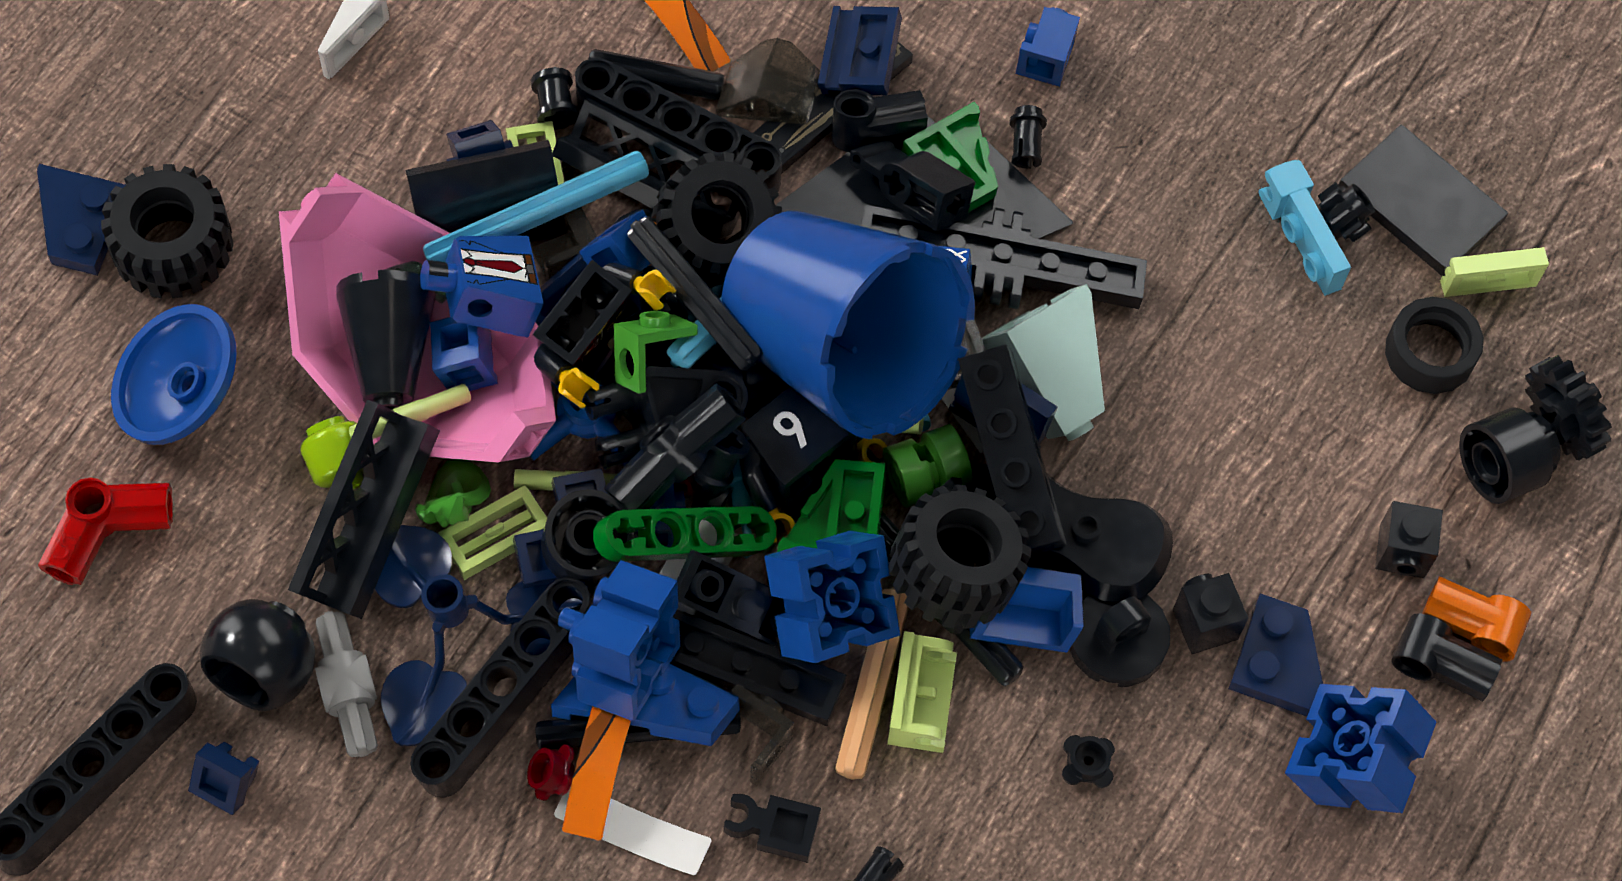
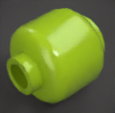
(325, 450)

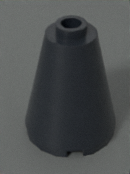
(386, 332)

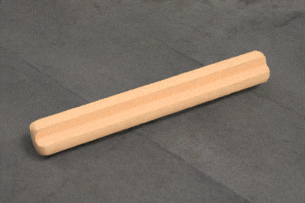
(869, 699)

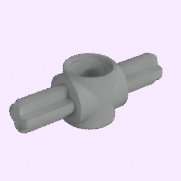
(346, 684)

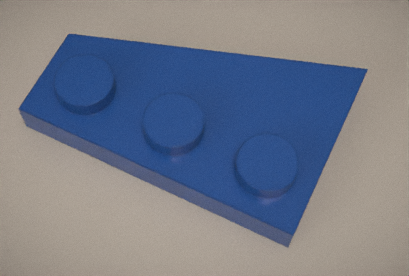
(677, 708)

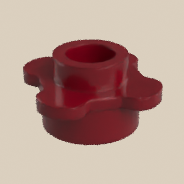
(551, 772)

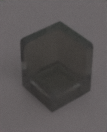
(558, 252)

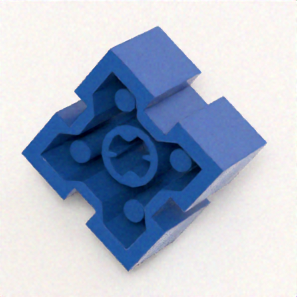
(832, 596)
(623, 639)
(1361, 747)

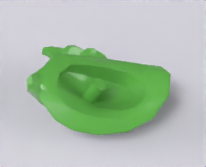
(453, 493)

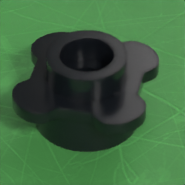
(1098, 750)

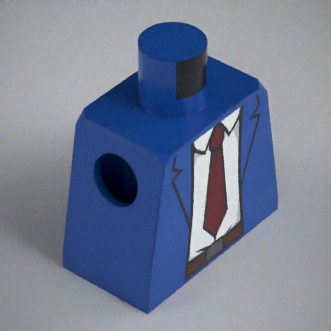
(488, 283)

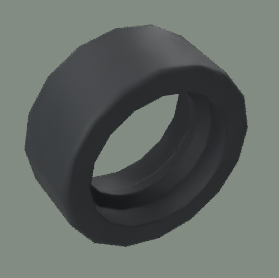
(1449, 316)

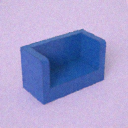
(1040, 614)

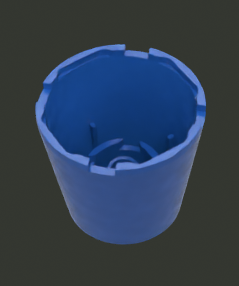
(852, 317)

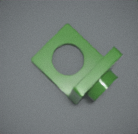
(633, 336)

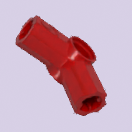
(81, 535)

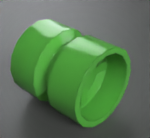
(926, 465)

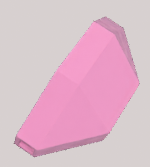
(357, 231)

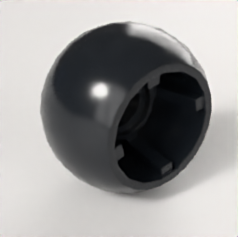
(258, 654)

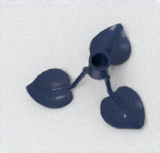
(419, 568)

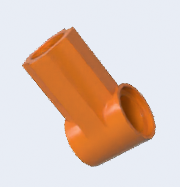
(1490, 623)

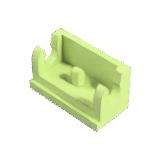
(922, 693)

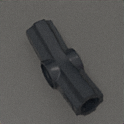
(676, 448)

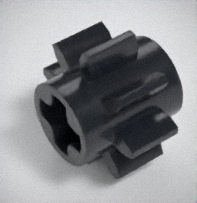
(1346, 211)

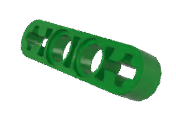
(685, 529)

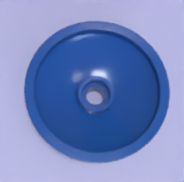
(173, 374)

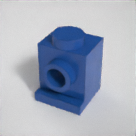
(1048, 46)
(615, 246)
(462, 354)

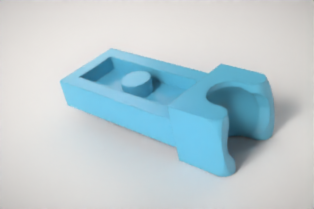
(1304, 224)

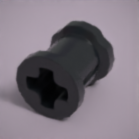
(554, 97)

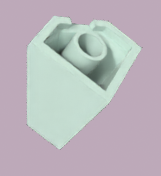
(1058, 358)

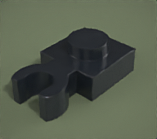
(783, 828)

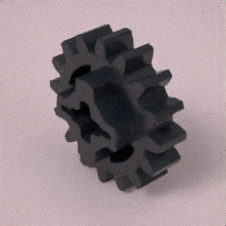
(1569, 406)

